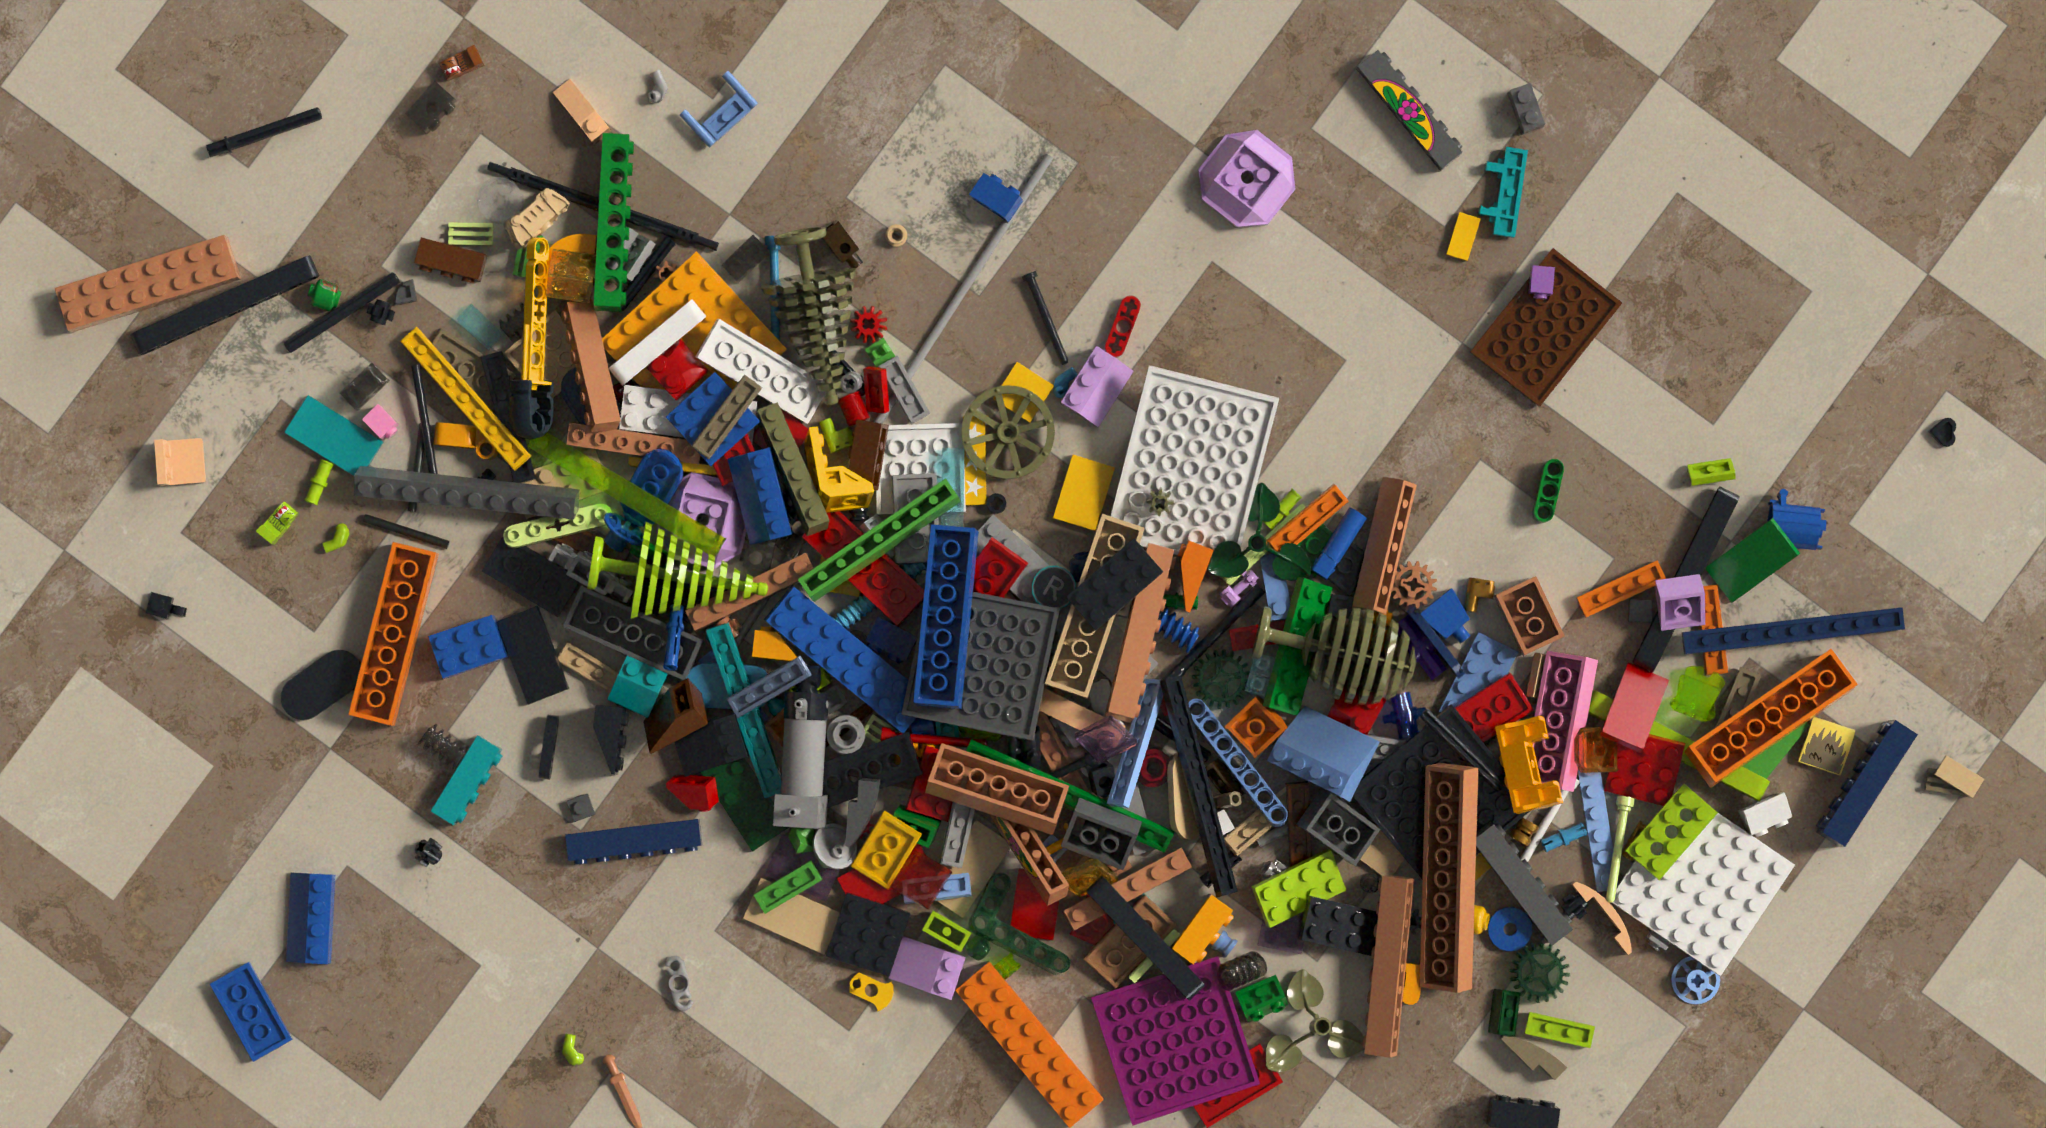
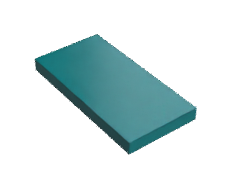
(333, 436)

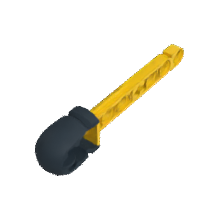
(527, 415)

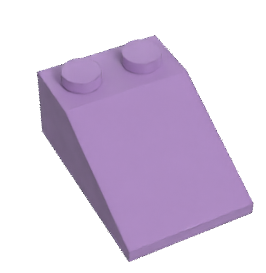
(927, 967)

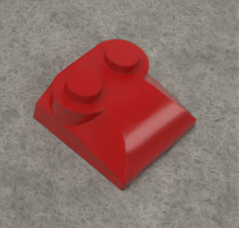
(677, 369)

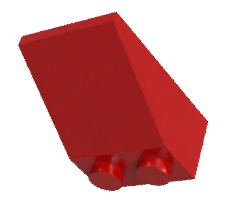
(1031, 912)

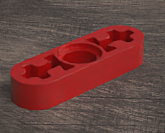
(1122, 344)

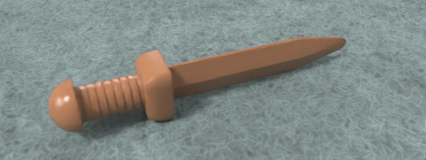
(622, 1090)

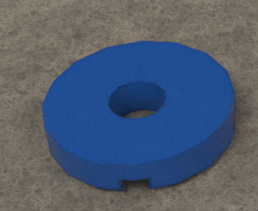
(1519, 938)

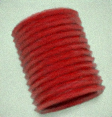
(853, 408)

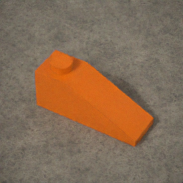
(1193, 566)

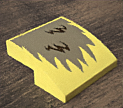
(1826, 745)

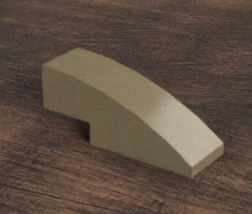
(1534, 1056)

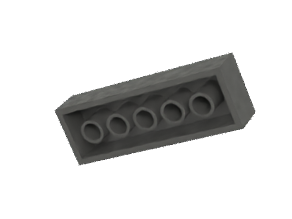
(636, 637)

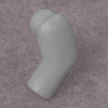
(659, 89)

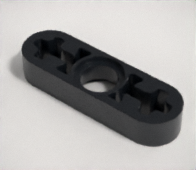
(548, 747)

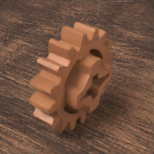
(1415, 573)

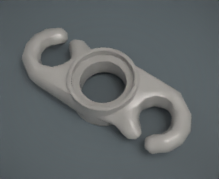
(680, 972)

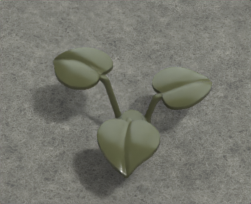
(1307, 992)

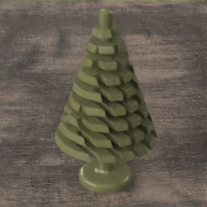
(812, 293)

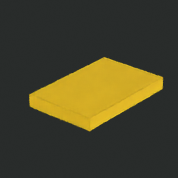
(1083, 492)
(886, 850)

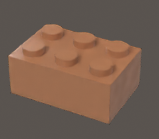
(1529, 616)

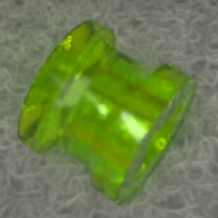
(1007, 966)

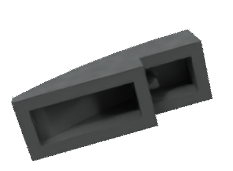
(861, 809)

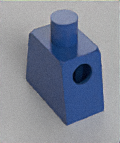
(1447, 617)

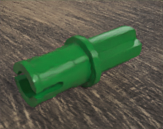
(1177, 601)

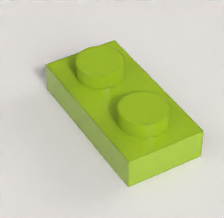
(1711, 471)

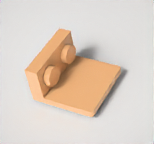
(180, 461)

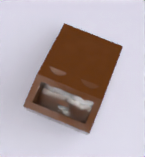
(675, 716)

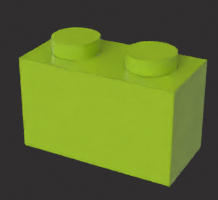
(946, 931)

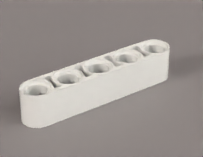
(657, 342)

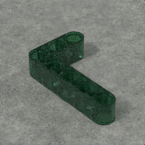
(1010, 932)

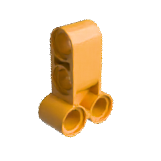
(462, 437)

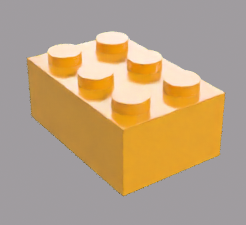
(1203, 929)

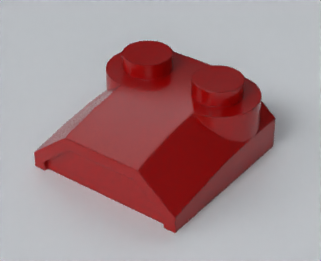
(1354, 715)

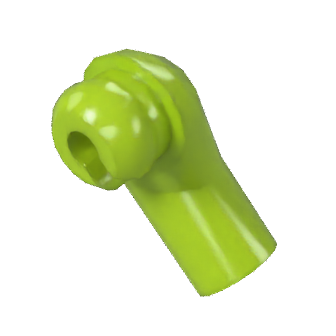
(339, 540)
(569, 1051)

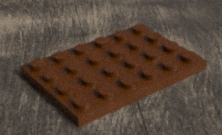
(1542, 338)

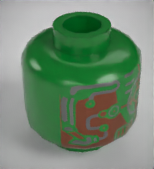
(324, 295)

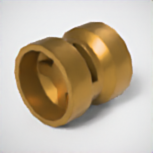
(1527, 827)

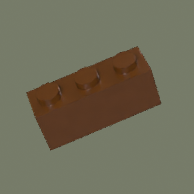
(450, 260)
(868, 450)

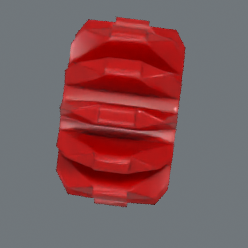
(868, 332)

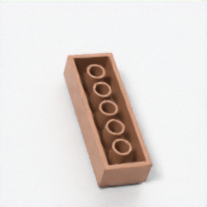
(997, 789)

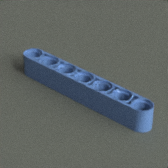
(1238, 773)

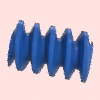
(1177, 629)

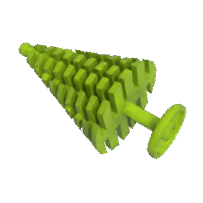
(669, 574)

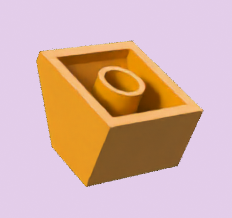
(771, 645)

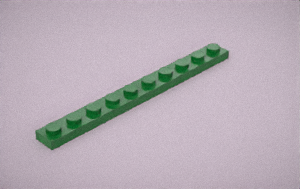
(1149, 832)

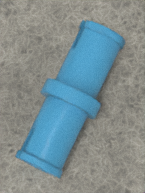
(1563, 837)

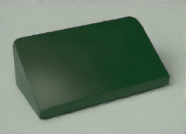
(1504, 1012)

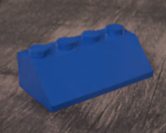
(760, 496)
(310, 918)

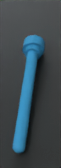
(774, 275)

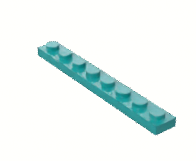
(751, 722)

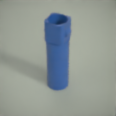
(1338, 543)

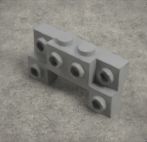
(579, 569)

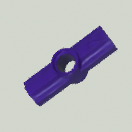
(1423, 649)

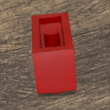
(694, 791)

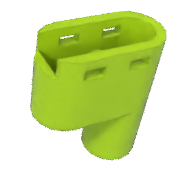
(835, 438)

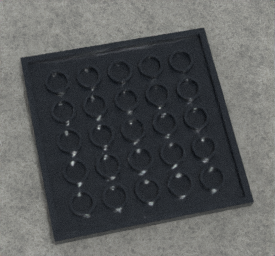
(1396, 787)

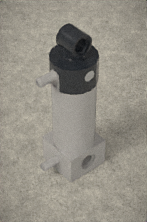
(803, 756)

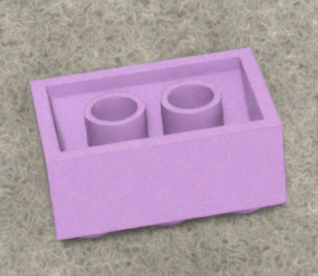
(1097, 386)

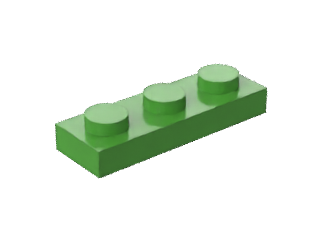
(787, 886)

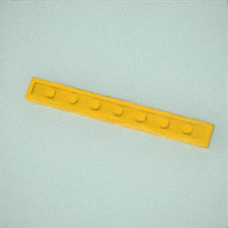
(465, 398)

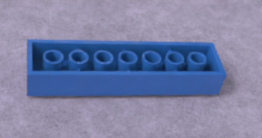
(946, 616)
(841, 655)

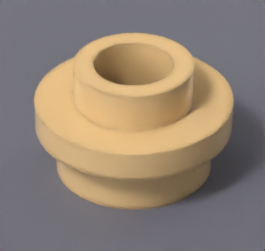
(896, 228)

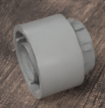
(845, 721)

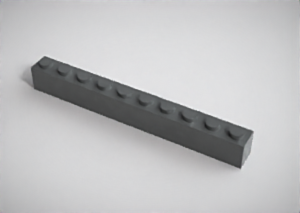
(466, 492)

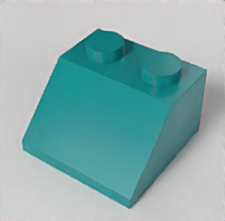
(637, 686)

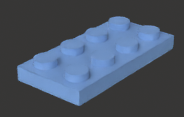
(1483, 665)

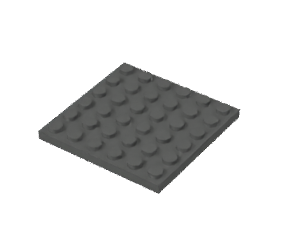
(1003, 670)

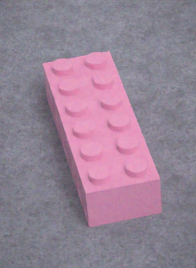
(1565, 707)

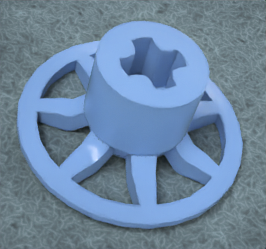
(1695, 980)

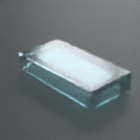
(480, 327)

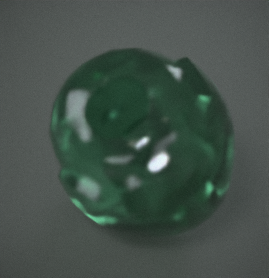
(978, 948)

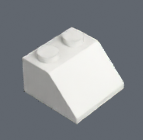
(1766, 813)

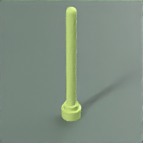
(1624, 806)

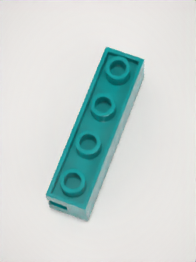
(466, 780)

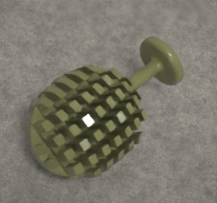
(1359, 656)

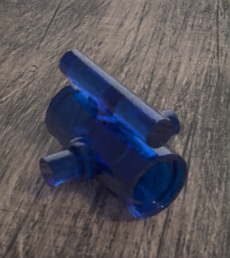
(1404, 715)

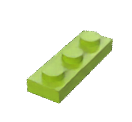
(1559, 1029)

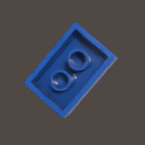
(468, 647)

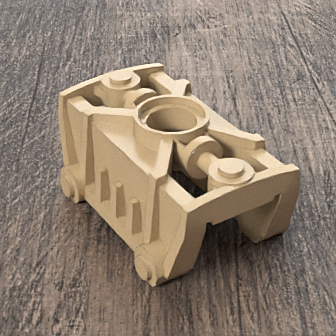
(536, 217)

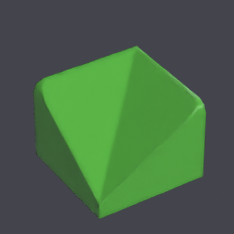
(802, 839)

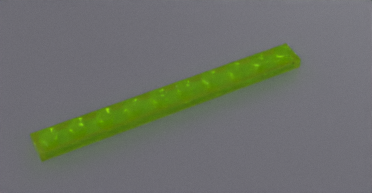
(628, 493)

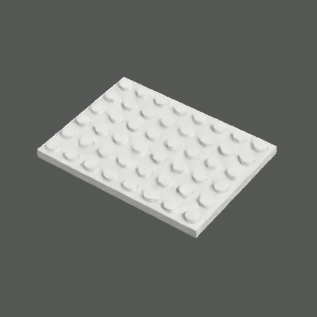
(1202, 447)

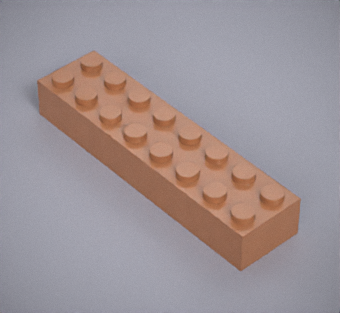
(147, 283)

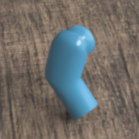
(1062, 382)

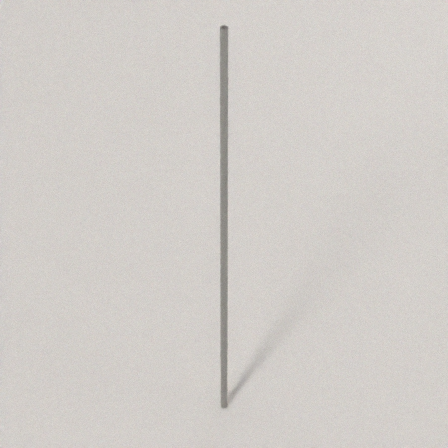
(929, 342)

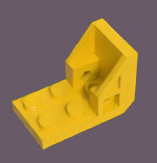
(847, 488)

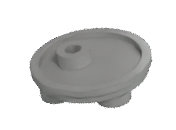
(831, 849)

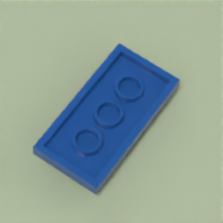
(251, 1011)

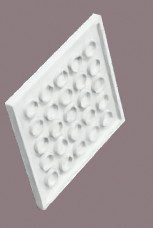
(1709, 893)

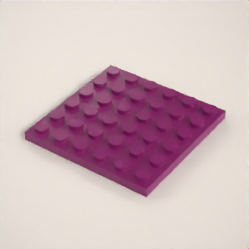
(1172, 1048)

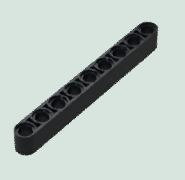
(224, 305)
(1692, 564)

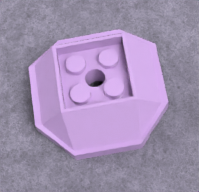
(1242, 202)
(706, 495)

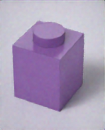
(1541, 281)

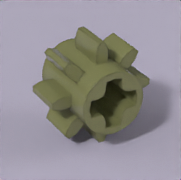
(1160, 495)

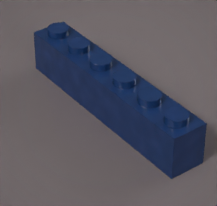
(634, 839)

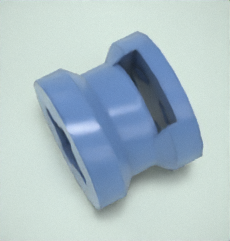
(1224, 944)

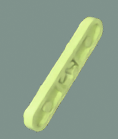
(536, 532)

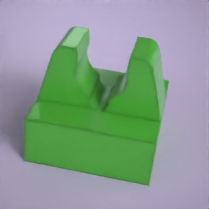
(880, 352)

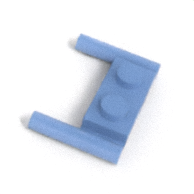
(726, 116)

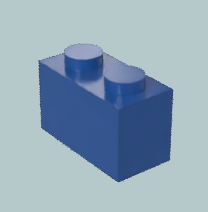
(996, 197)

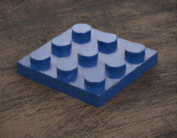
(698, 409)

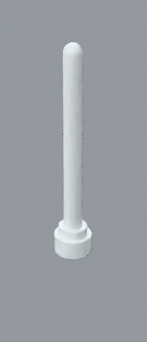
(1543, 826)

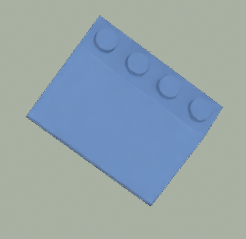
(1324, 752)

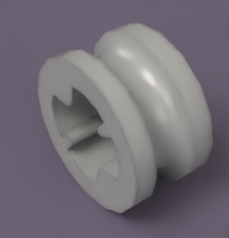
(846, 378)

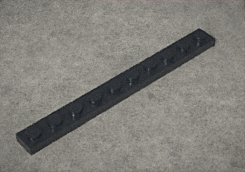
(1198, 786)

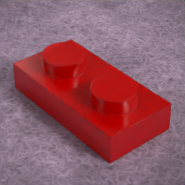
(876, 389)

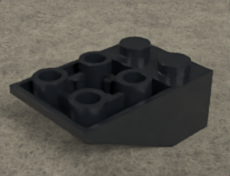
(609, 728)

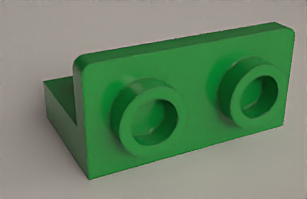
(1262, 999)

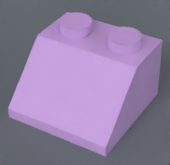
(1680, 602)

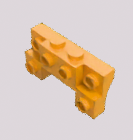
(1521, 765)

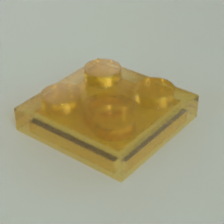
(1084, 875)

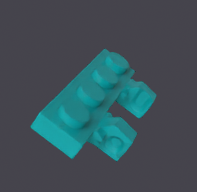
(1511, 175)

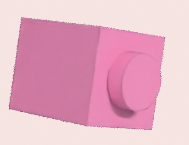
(381, 422)

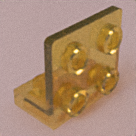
(571, 275)

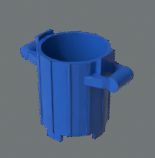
(1798, 522)

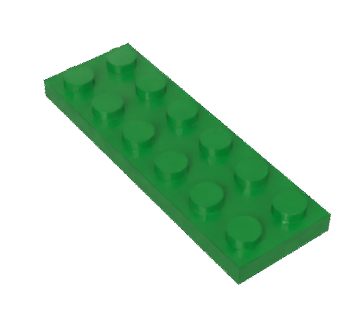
(1288, 673)

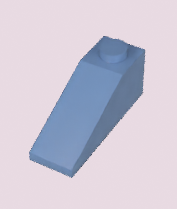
(1275, 589)

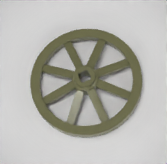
(1018, 471)

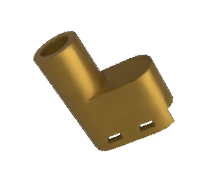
(1477, 591)

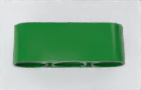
(1555, 482)

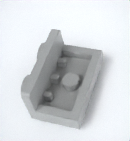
(638, 250)

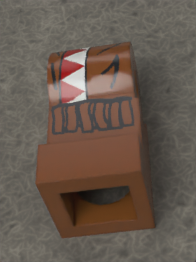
(462, 63)

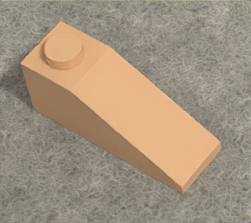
(581, 111)

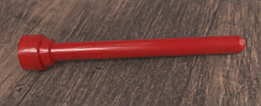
(932, 739)

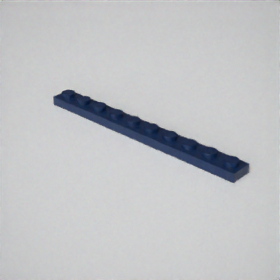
(1793, 630)

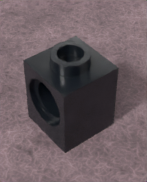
(1096, 773)

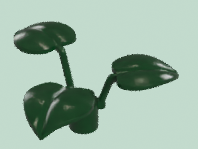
(1230, 560)

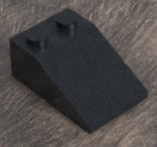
(711, 746)

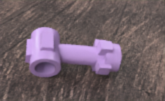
(1230, 595)

